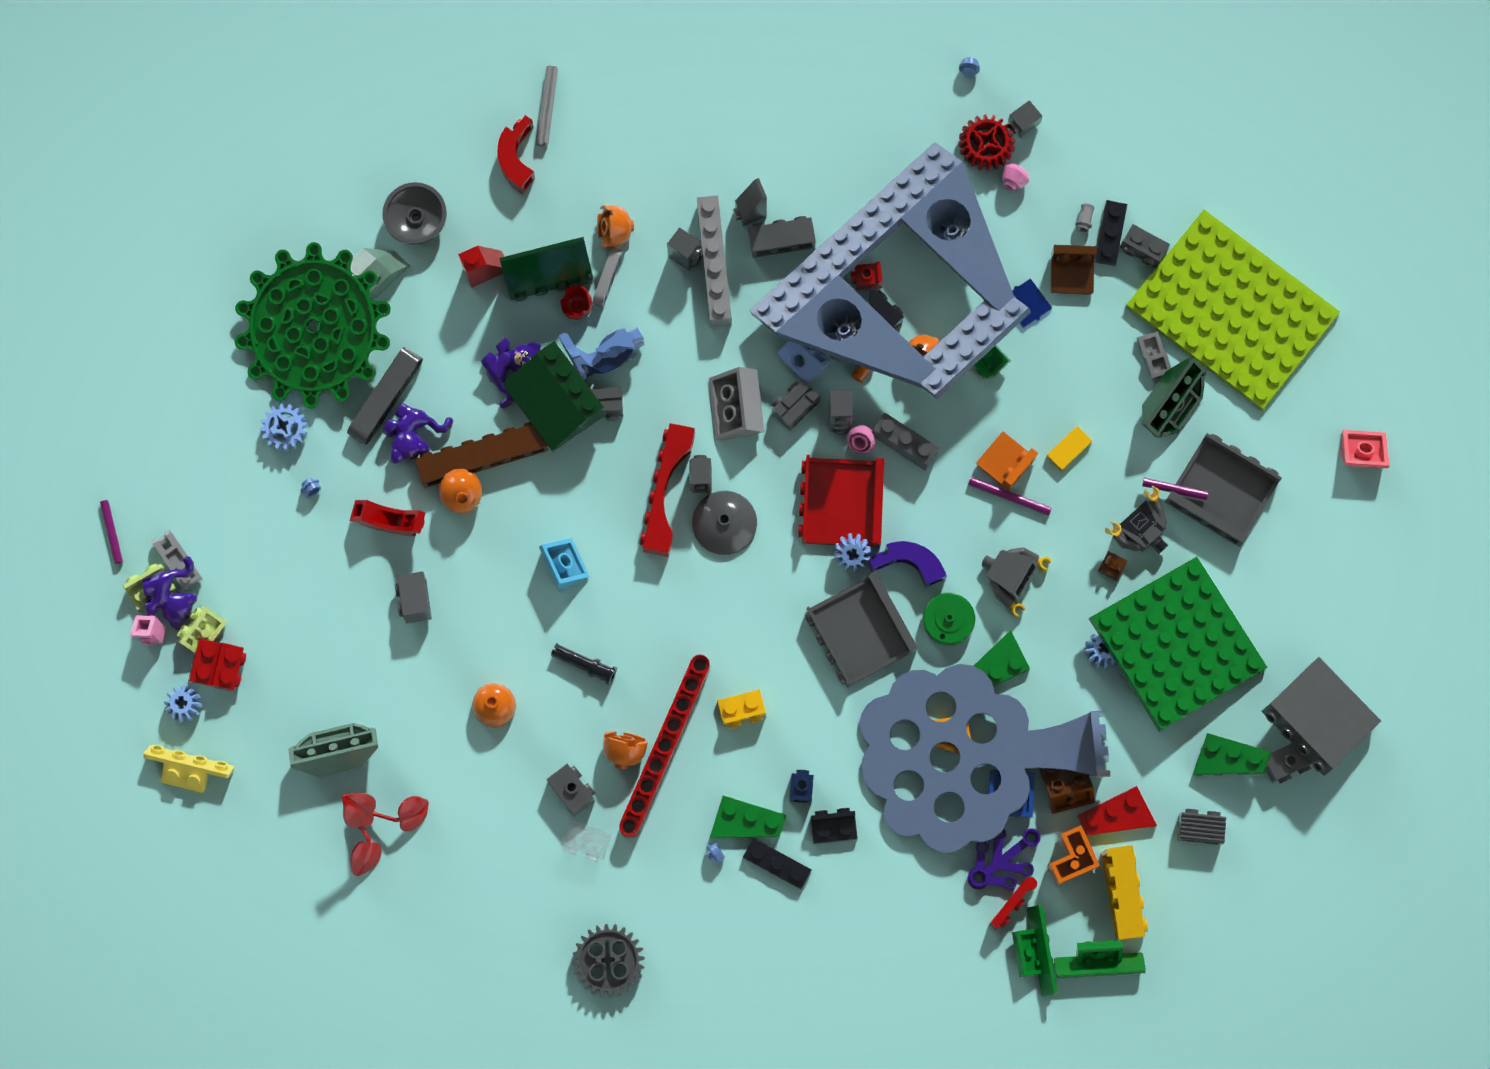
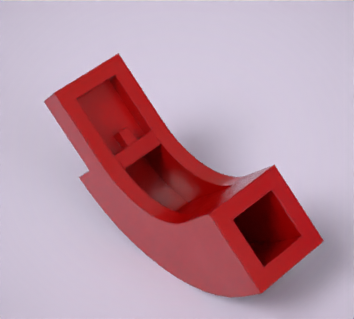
(514, 171)
(387, 519)

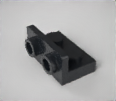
(833, 826)

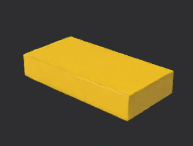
(1069, 448)

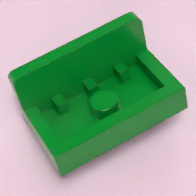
(992, 363)

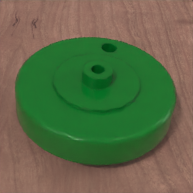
(948, 619)

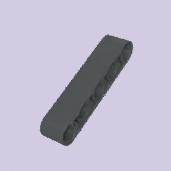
(384, 395)

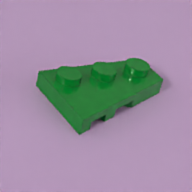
(1003, 661)
(1230, 757)
(745, 820)

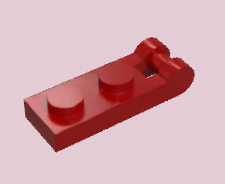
(1013, 902)

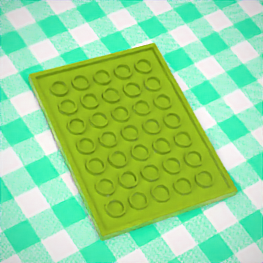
(1232, 309)

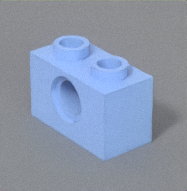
(814, 363)

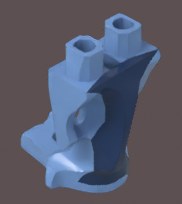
(610, 355)

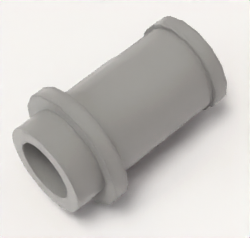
(1085, 216)

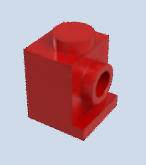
(873, 281)

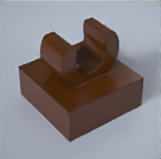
(1112, 565)

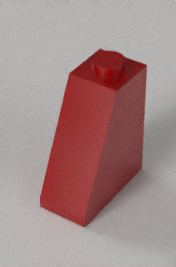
(481, 264)

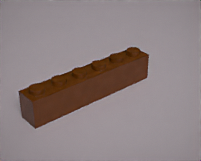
(481, 454)

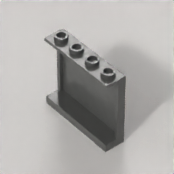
(1235, 489)
(861, 630)
(1321, 716)

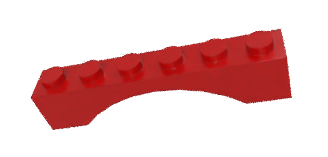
(677, 447)

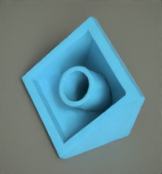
(564, 563)

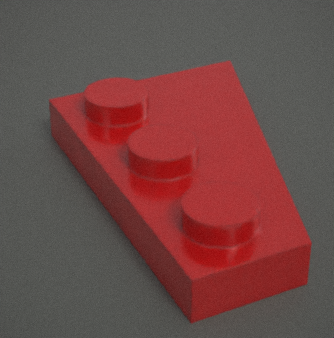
(1119, 813)

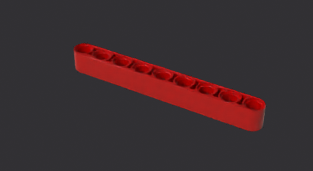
(665, 735)

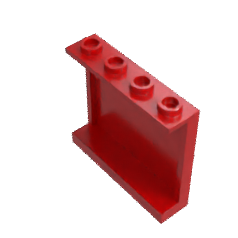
(841, 500)

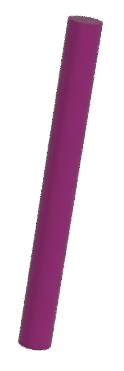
(1009, 496)

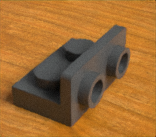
(1144, 246)

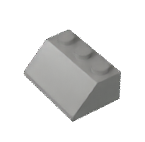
(736, 404)

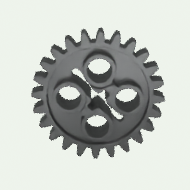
(587, 962)

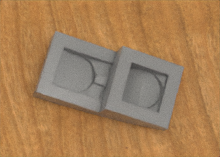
(1153, 354)

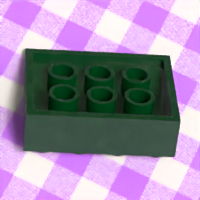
(546, 269)
(554, 396)

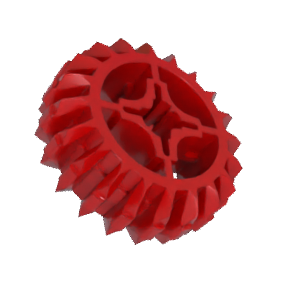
(993, 147)

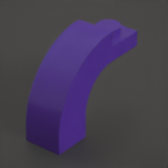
(913, 554)

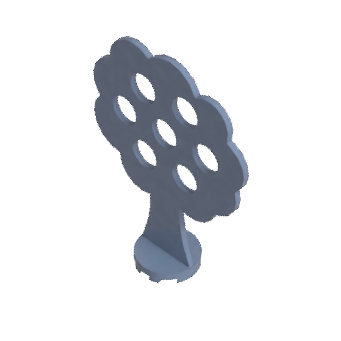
(1067, 746)

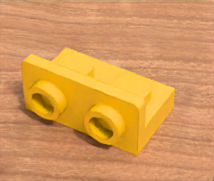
(742, 708)

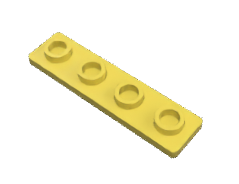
(186, 770)

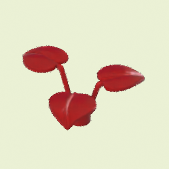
(360, 813)

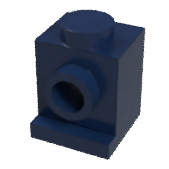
(801, 795)

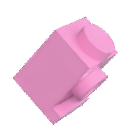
(148, 634)

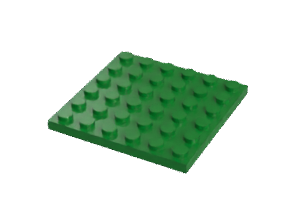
(1177, 643)

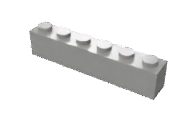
(714, 261)

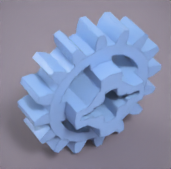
(291, 424)

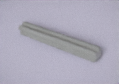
(547, 106)

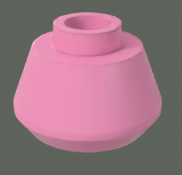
(1014, 177)
(860, 439)

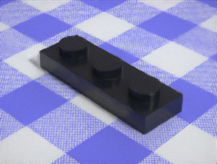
(1111, 233)
(777, 863)

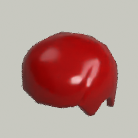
(576, 302)

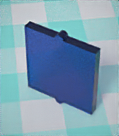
(1032, 298)

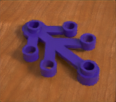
(1000, 861)

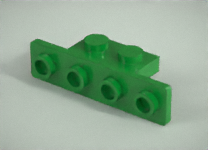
(1034, 952)
(1099, 959)

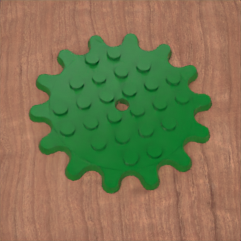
(282, 317)

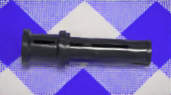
(593, 667)

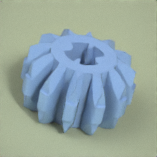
(861, 550)
(1096, 655)
(176, 710)

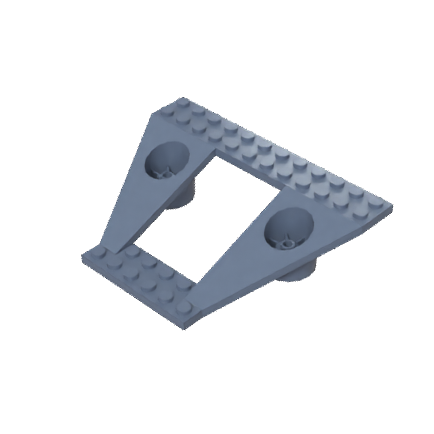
(825, 312)

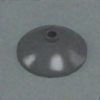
(414, 200)
(724, 537)

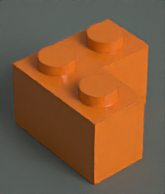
(1079, 857)

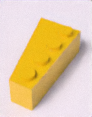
(1123, 892)

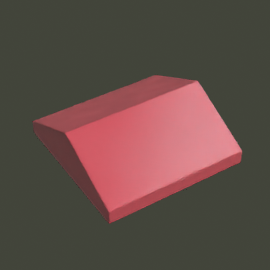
(1365, 449)

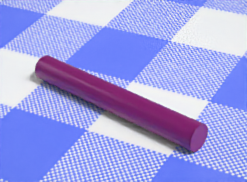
(1186, 491)
(111, 532)

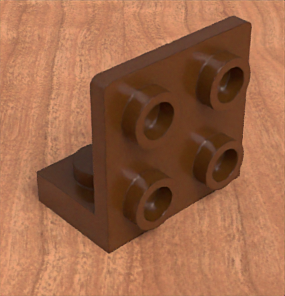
(1072, 269)
(1067, 789)

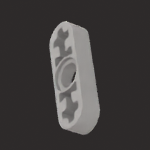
(607, 277)

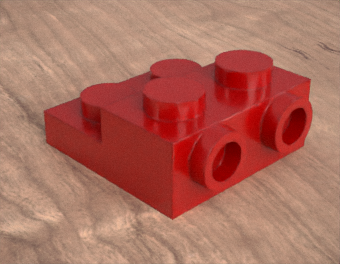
(217, 665)

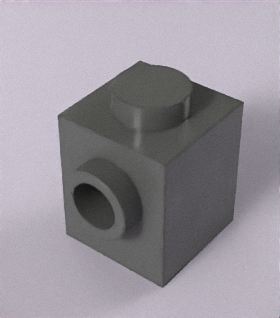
(1024, 119)

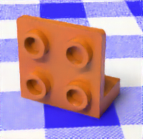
(1006, 460)

